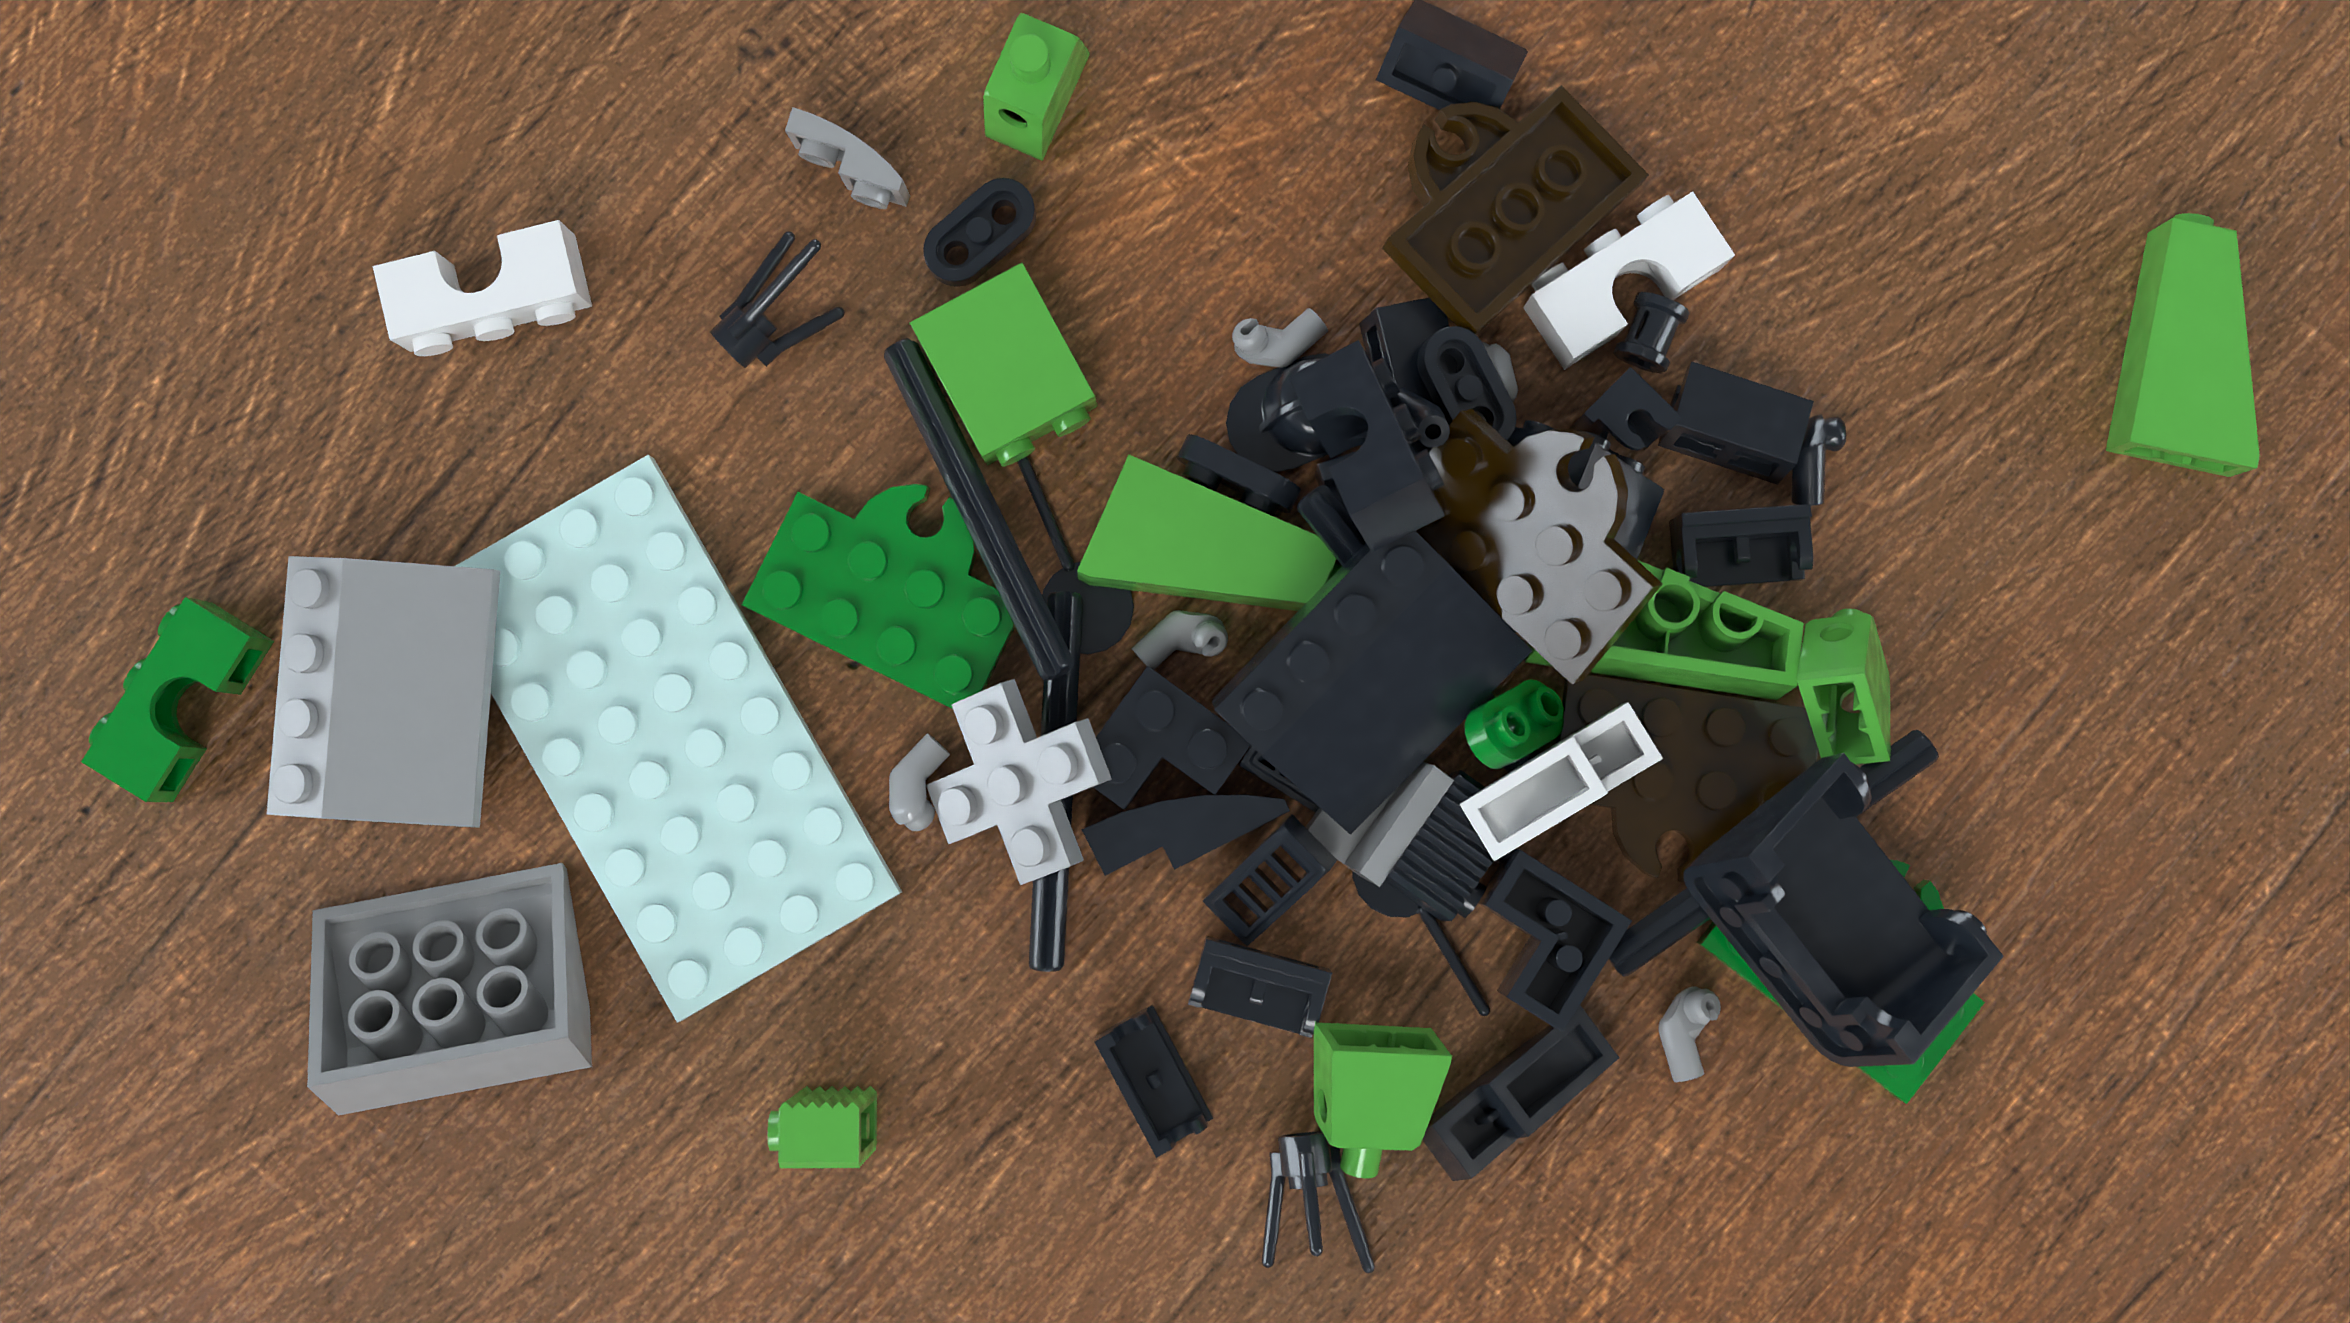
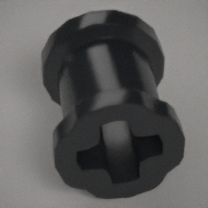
(1651, 332)

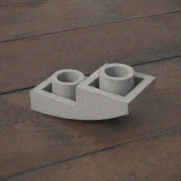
(861, 167)

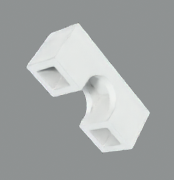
(1672, 247)
(537, 281)

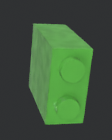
(1005, 366)

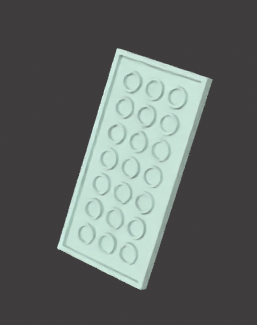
(672, 742)

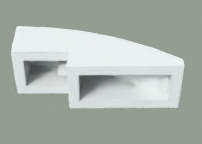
(1561, 781)

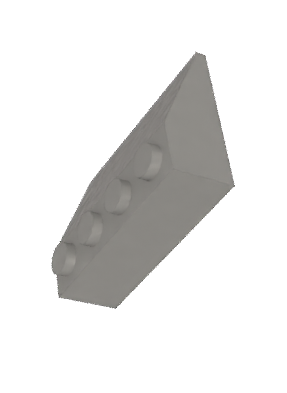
(383, 691)
(446, 991)

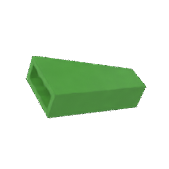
(2187, 356)
(1200, 544)

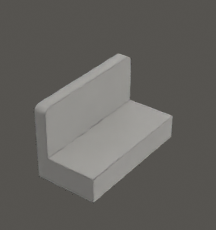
(1389, 830)

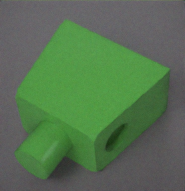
(1035, 81)
(1841, 658)
(1375, 1089)

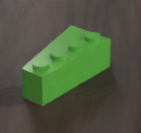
(1705, 642)

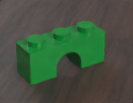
(142, 739)

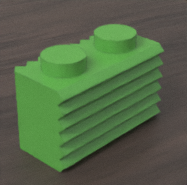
(825, 1128)

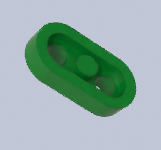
(1514, 724)

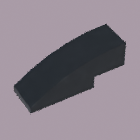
(1180, 826)
(1517, 1096)

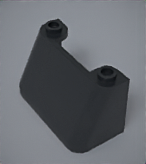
(1838, 924)

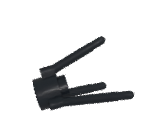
(745, 327)
(1306, 1161)

